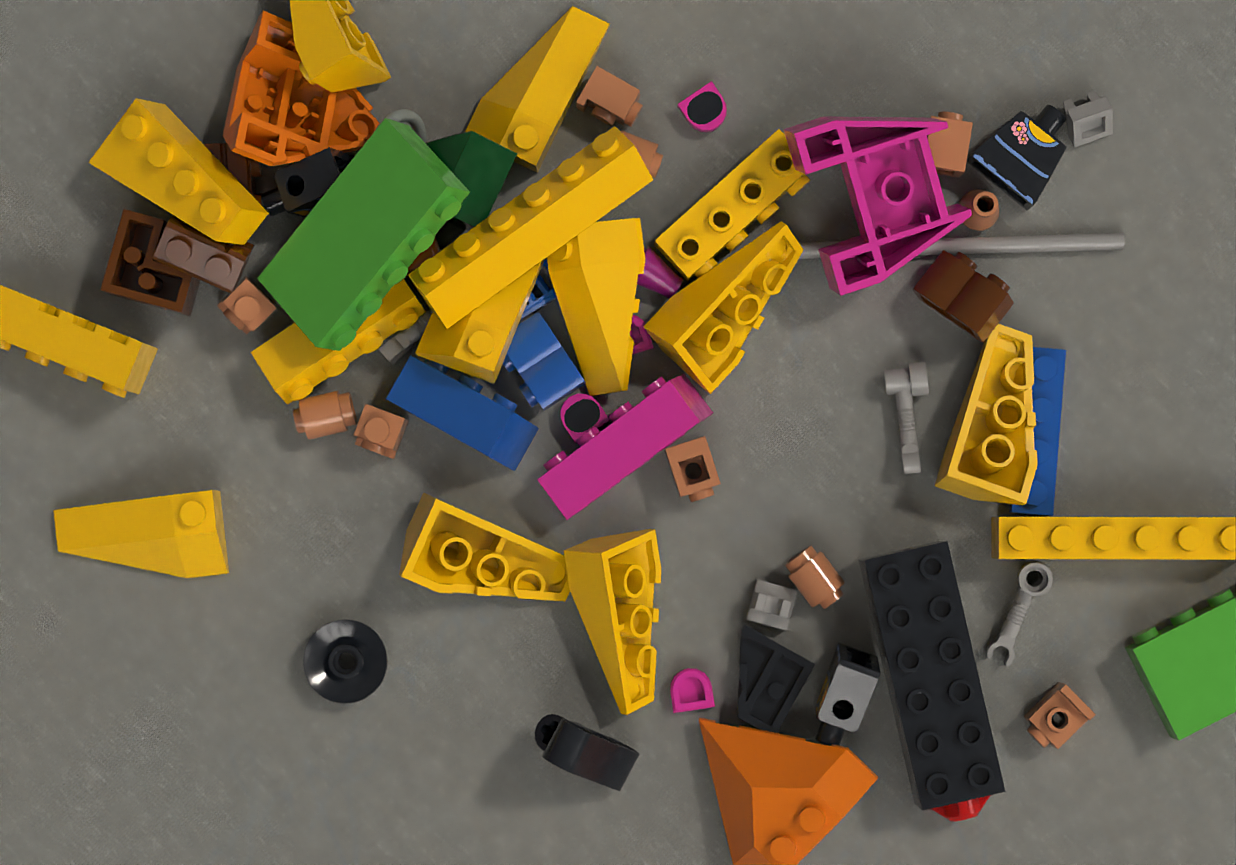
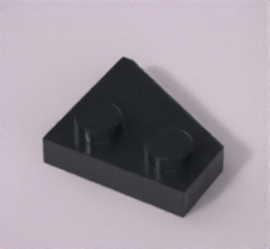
(768, 680)

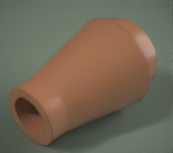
(980, 220)

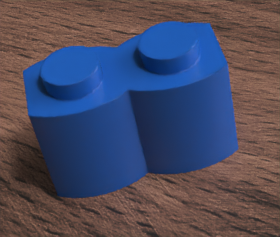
(541, 363)

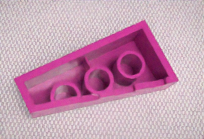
(624, 445)

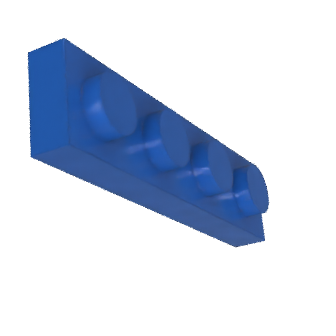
(1047, 404)

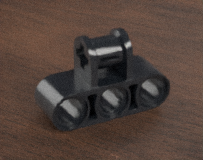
(584, 751)

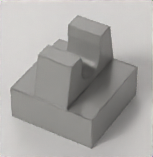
(1088, 120)
(771, 604)

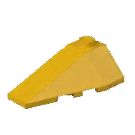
(333, 47)
(536, 93)
(596, 293)
(715, 313)
(483, 336)
(993, 435)
(159, 534)
(470, 555)

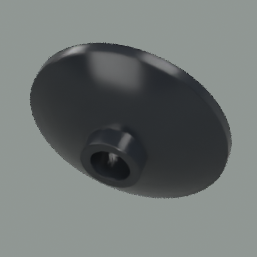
(323, 661)

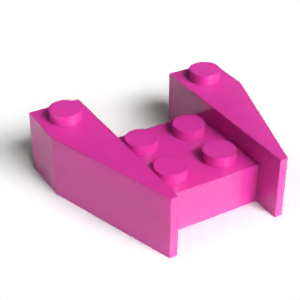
(889, 187)

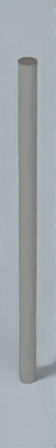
(1004, 244)

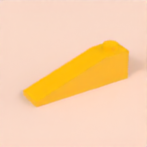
(614, 596)

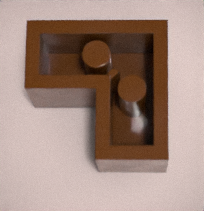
(139, 277)

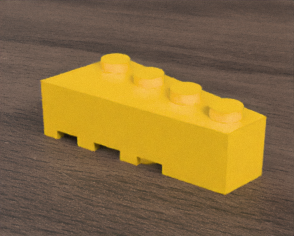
(173, 169)
(73, 342)

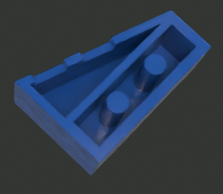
(463, 411)

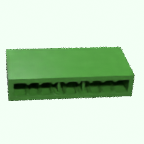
(363, 235)
(1190, 665)

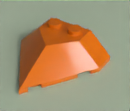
(282, 116)
(779, 790)

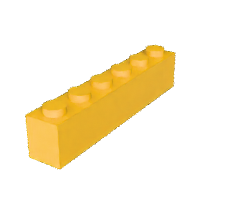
(531, 226)
(1114, 538)

